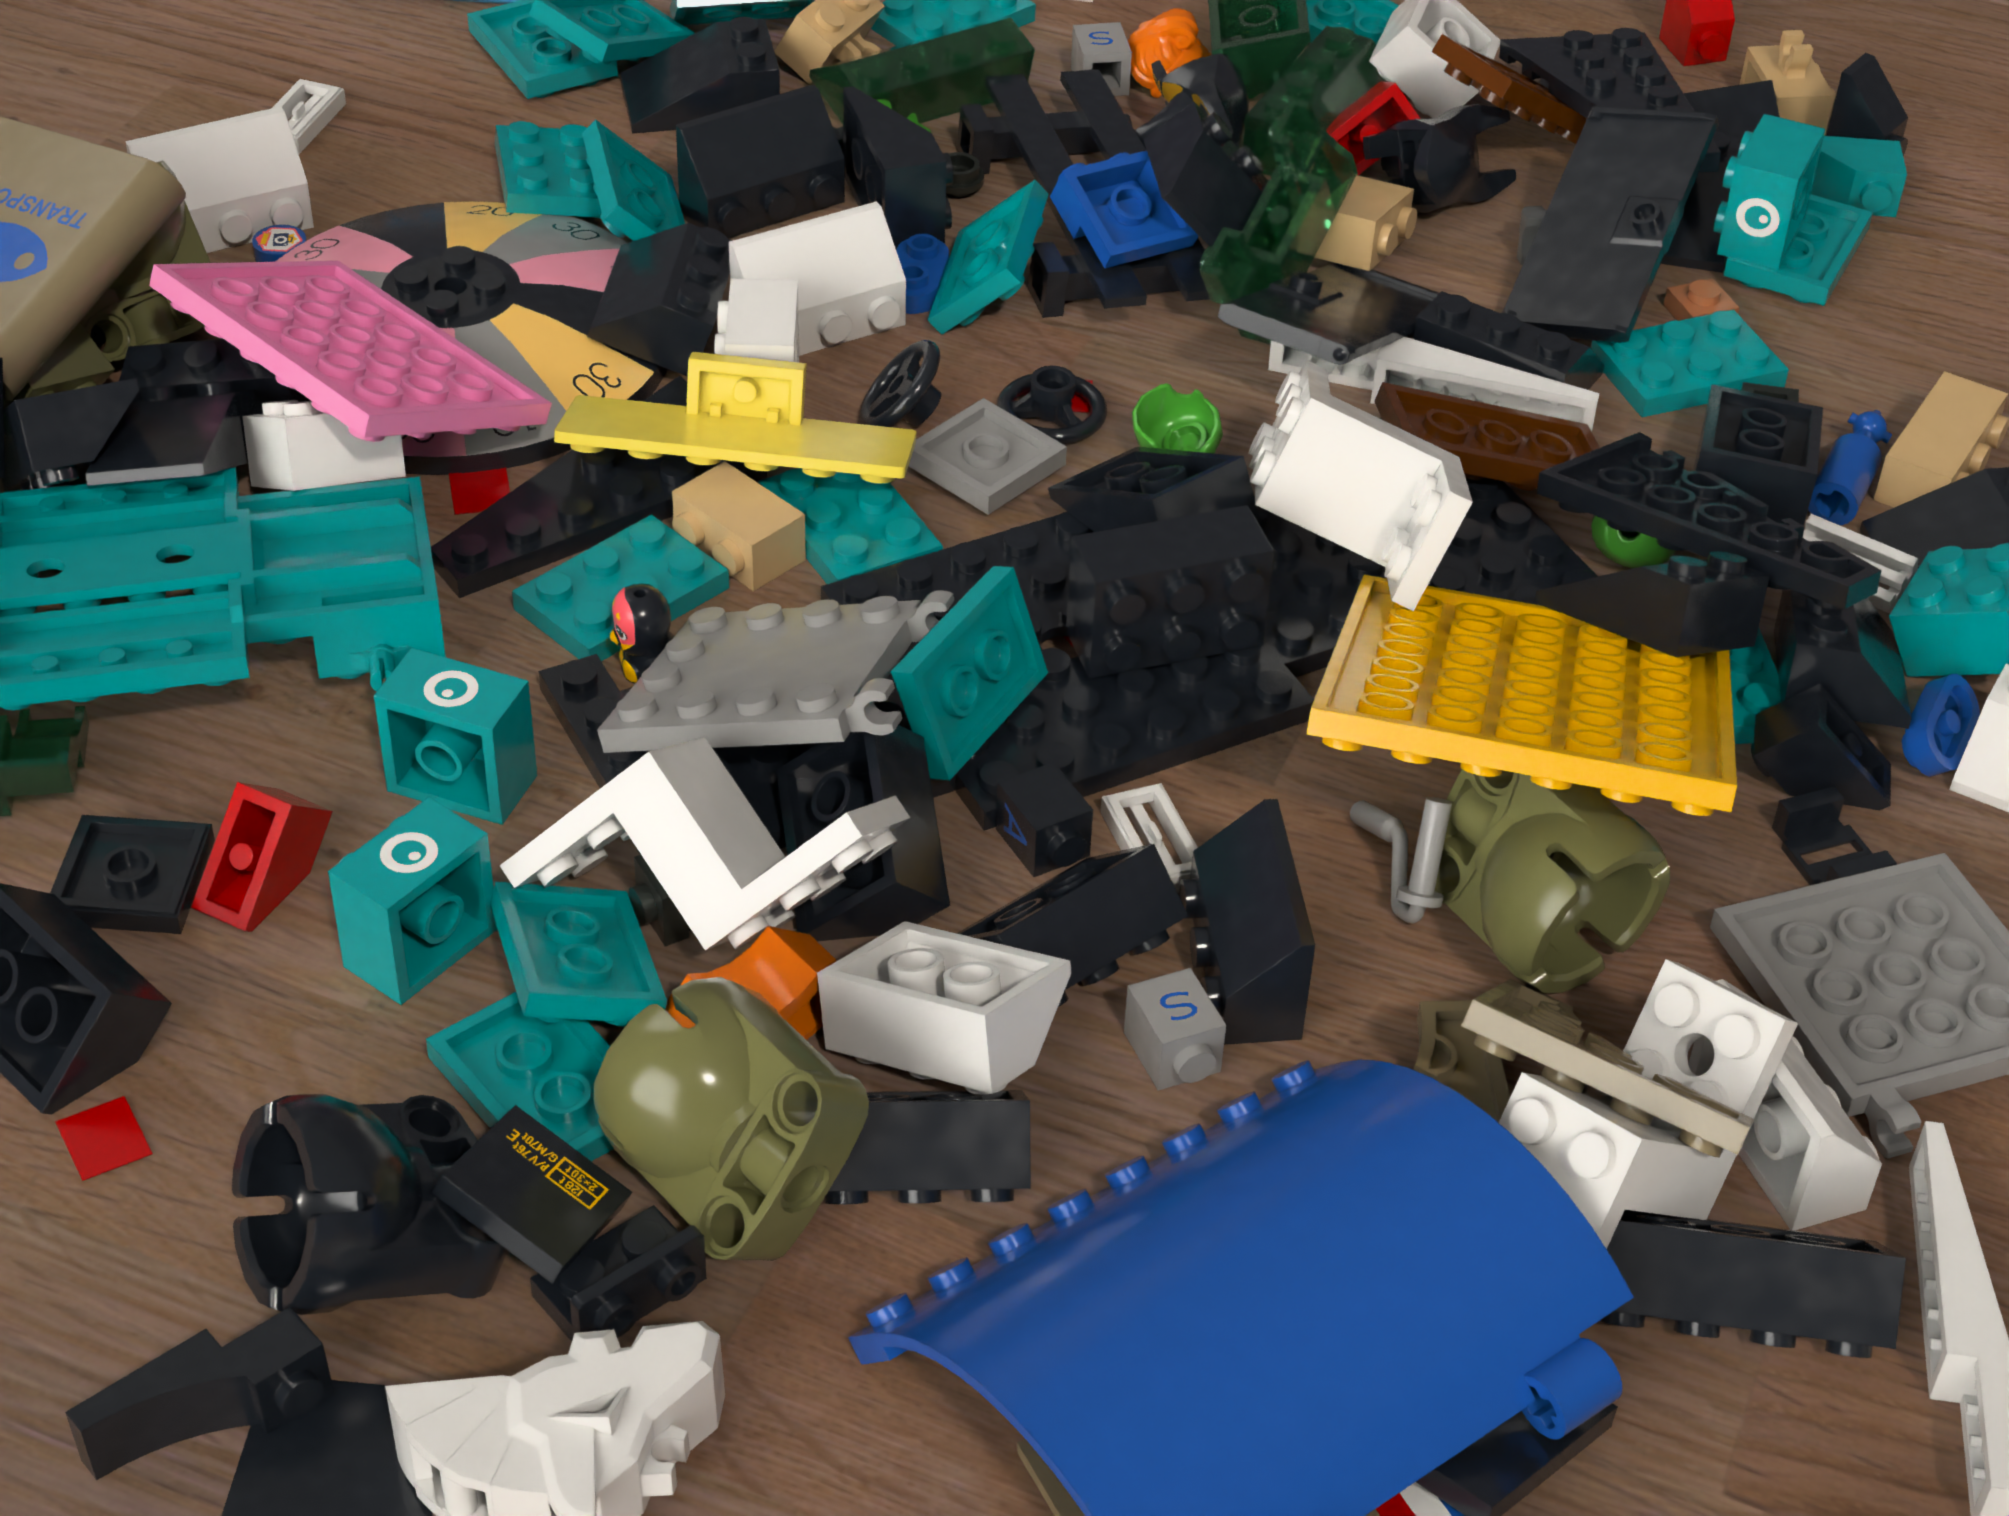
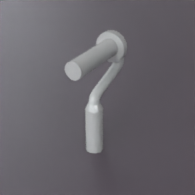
(1427, 857)

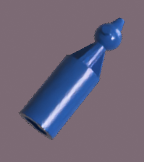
(1849, 469)

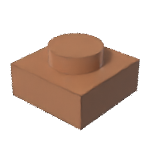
(1697, 299)

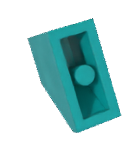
(1861, 173)

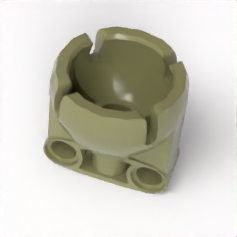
(135, 312)
(1540, 866)
(729, 1116)

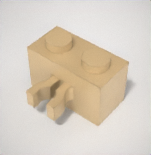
(828, 33)
(1797, 80)

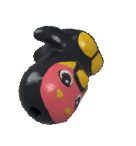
(640, 627)

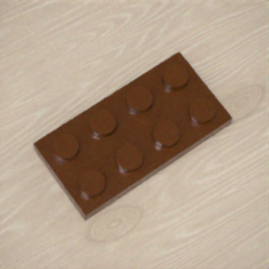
(1509, 89)
(1486, 437)

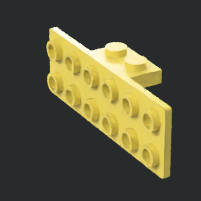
(739, 414)

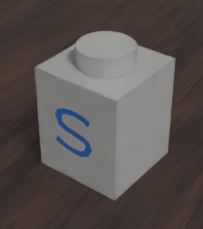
(1103, 48)
(1174, 1029)

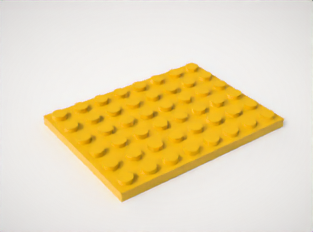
(1528, 697)

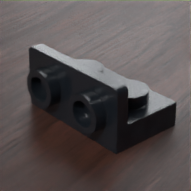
(624, 1275)

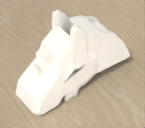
(567, 1433)

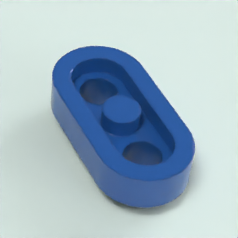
(923, 265)
(1941, 725)

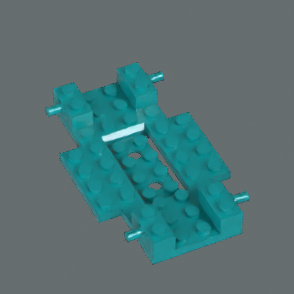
(262, 569)

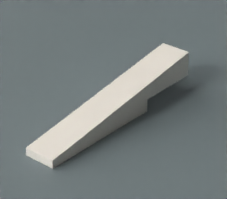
(1451, 374)
(1961, 1320)

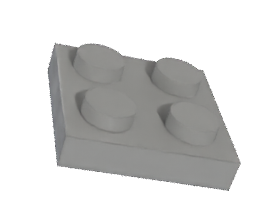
(986, 456)

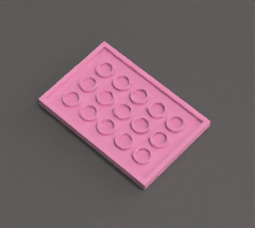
(350, 348)

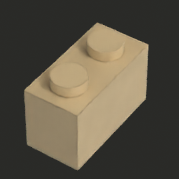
(1369, 224)
(740, 525)

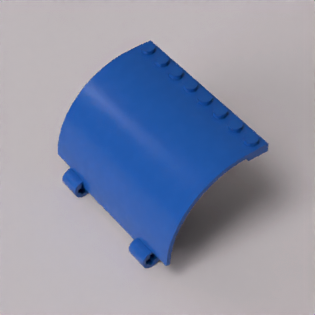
(1283, 1305)

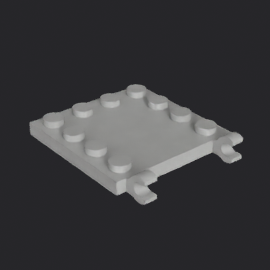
(773, 675)
(1888, 981)

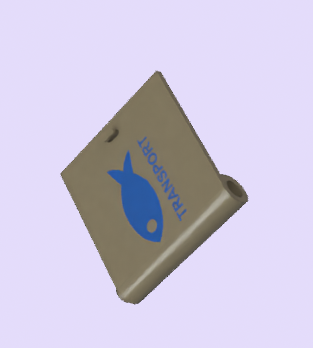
(66, 233)

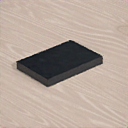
(1509, 1464)

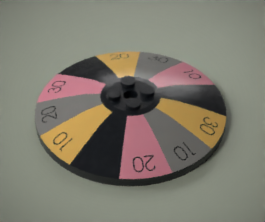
(510, 291)

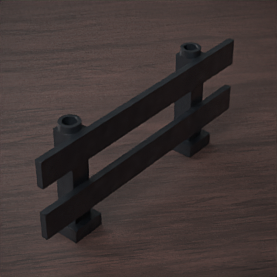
(1045, 144)

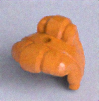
(1165, 38)

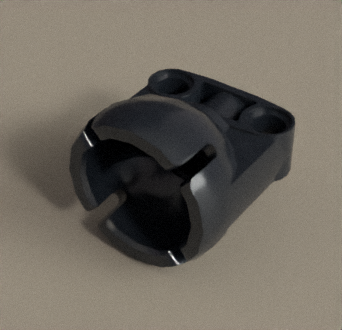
(356, 1204)

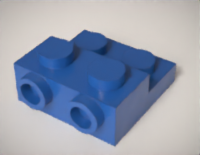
(1120, 209)

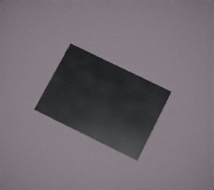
(326, 1462)

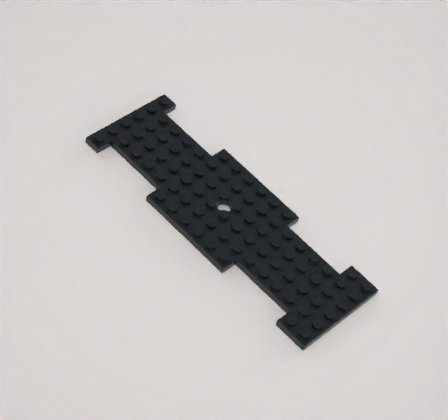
(1137, 719)

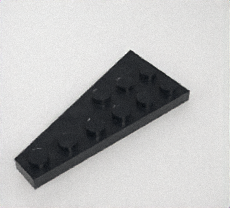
(1604, 72)
(566, 510)
(1704, 515)

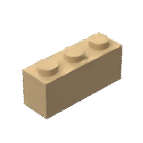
(1943, 440)

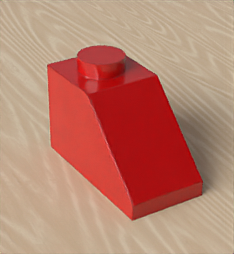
(1697, 30)
(1370, 114)
(259, 854)

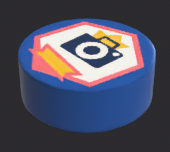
(275, 241)

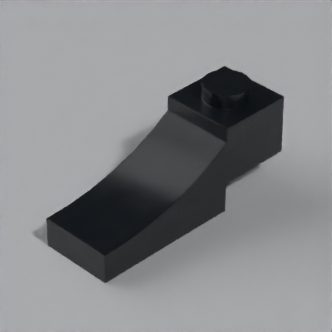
(203, 1389)

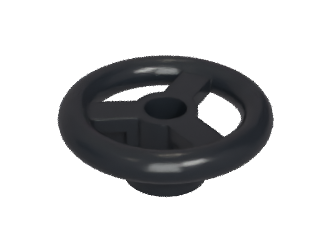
(904, 388)
(1051, 400)

